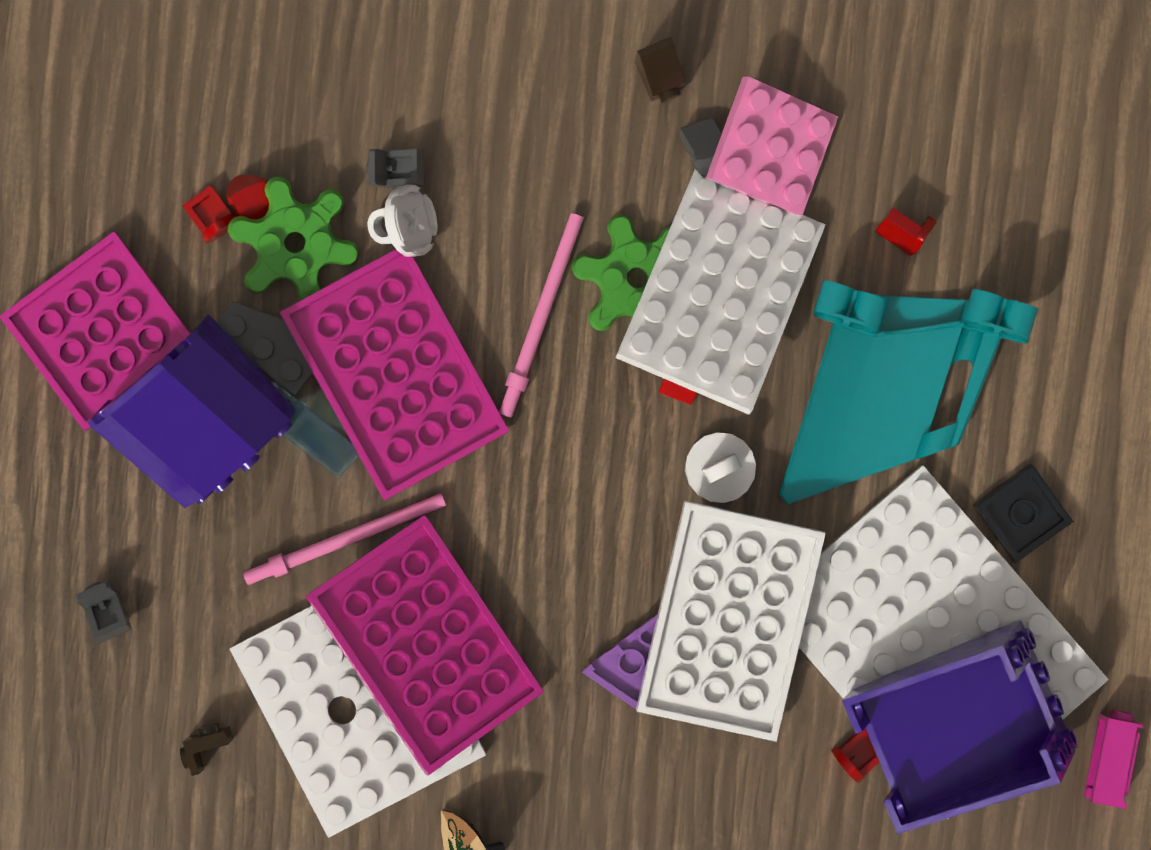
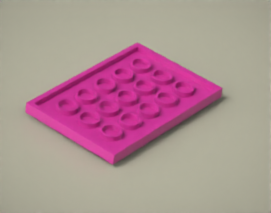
(394, 372)
(424, 644)

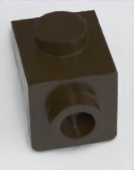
(209, 737)

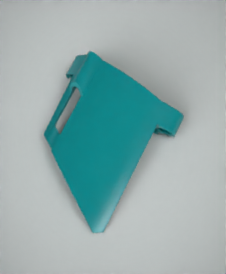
(887, 377)

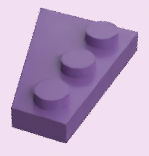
(624, 664)

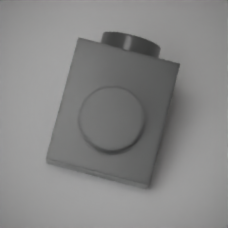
(395, 167)
(104, 611)

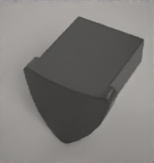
(701, 143)

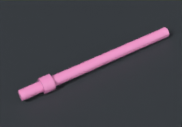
(517, 380)
(280, 565)

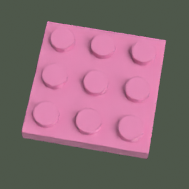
(772, 146)

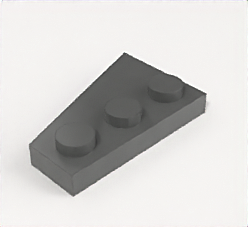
(267, 345)

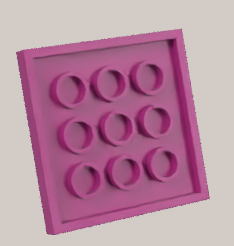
(95, 327)

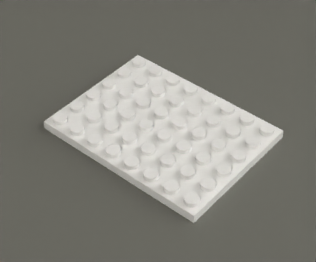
(919, 583)

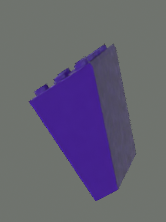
(964, 728)

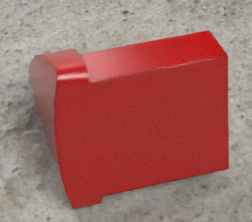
(248, 196)
(209, 214)
(904, 232)
(856, 756)

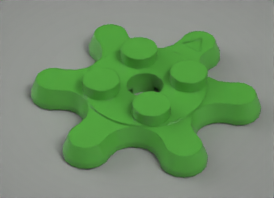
(289, 216)
(612, 269)

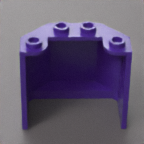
(196, 416)

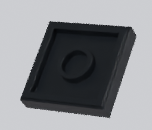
(1023, 513)

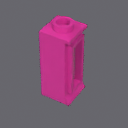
(1112, 759)

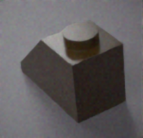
(660, 70)

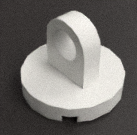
(408, 221)
(720, 467)

